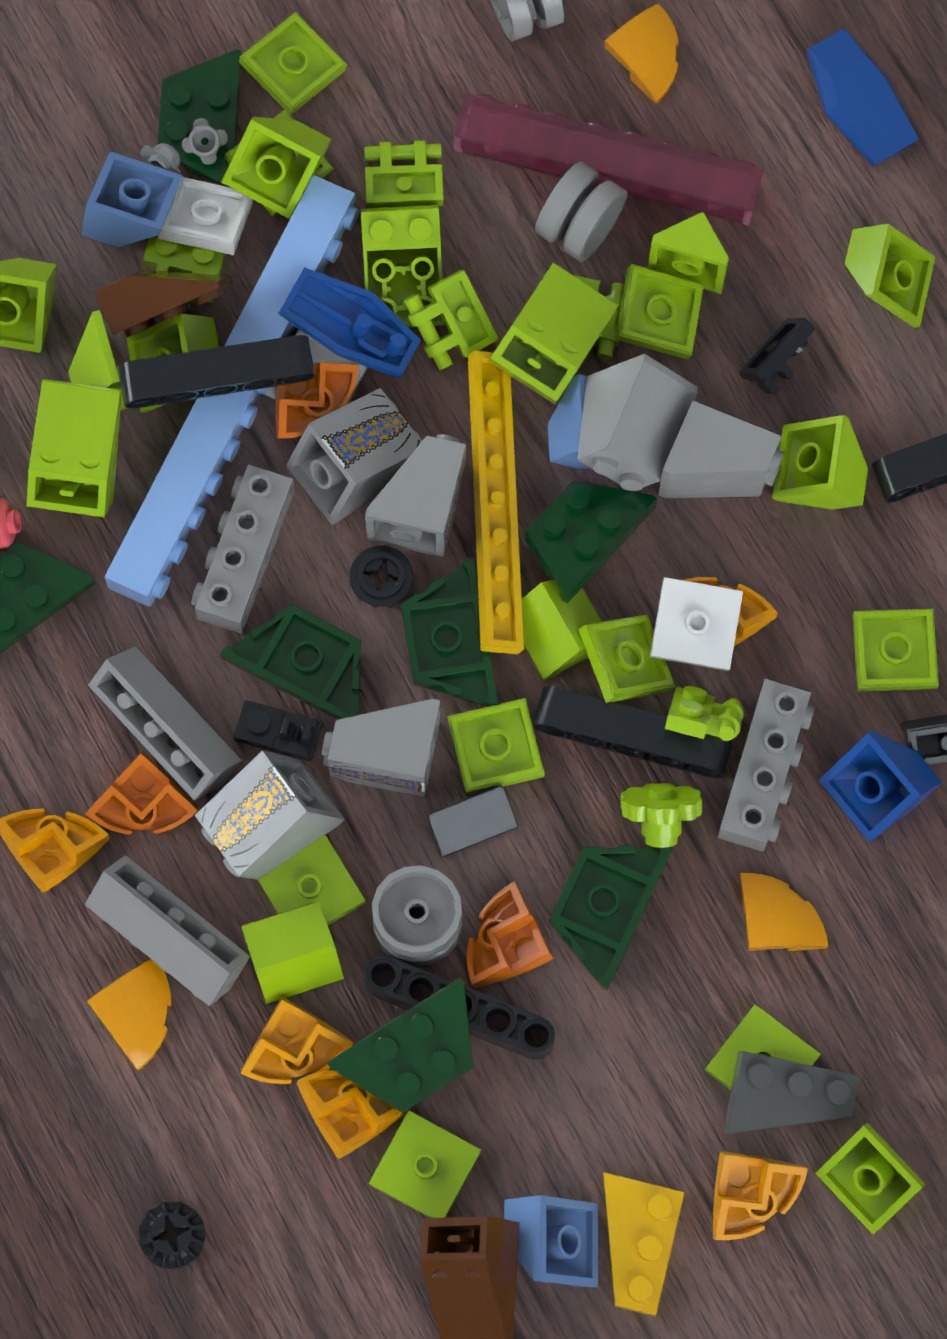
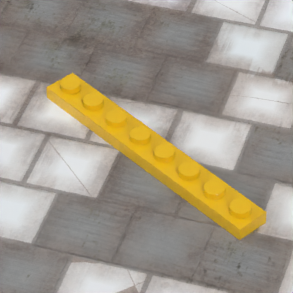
(495, 506)

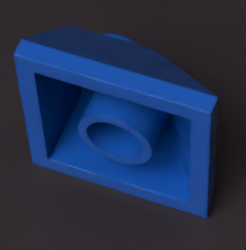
(879, 783)

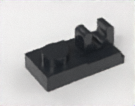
(770, 358)
(277, 730)

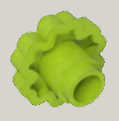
(661, 810)

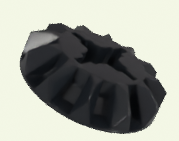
(370, 562)
(189, 1244)

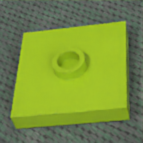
(293, 63)
(659, 311)
(895, 650)
(622, 658)
(495, 746)
(311, 877)
(762, 1036)
(425, 1167)

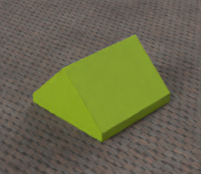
(691, 253)
(553, 628)
(292, 952)
(870, 1178)

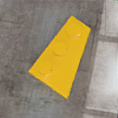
(641, 1238)

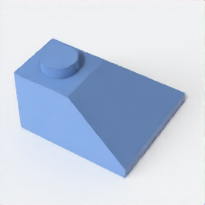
(129, 201)
(566, 426)
(556, 1239)

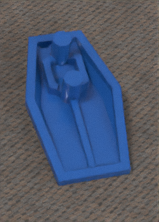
(859, 98)
(350, 322)

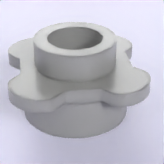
(202, 130)
(161, 156)

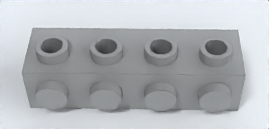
(243, 549)
(164, 723)
(765, 764)
(167, 930)

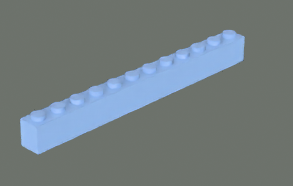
(216, 422)

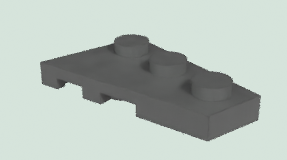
(786, 1093)

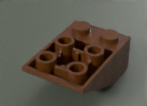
(139, 297)
(471, 1275)

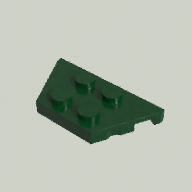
(206, 93)
(584, 531)
(34, 590)
(445, 638)
(303, 660)
(606, 903)
(414, 1051)

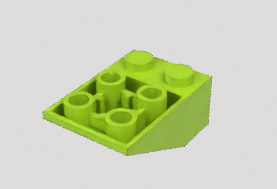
(402, 255)
(553, 333)
(74, 448)

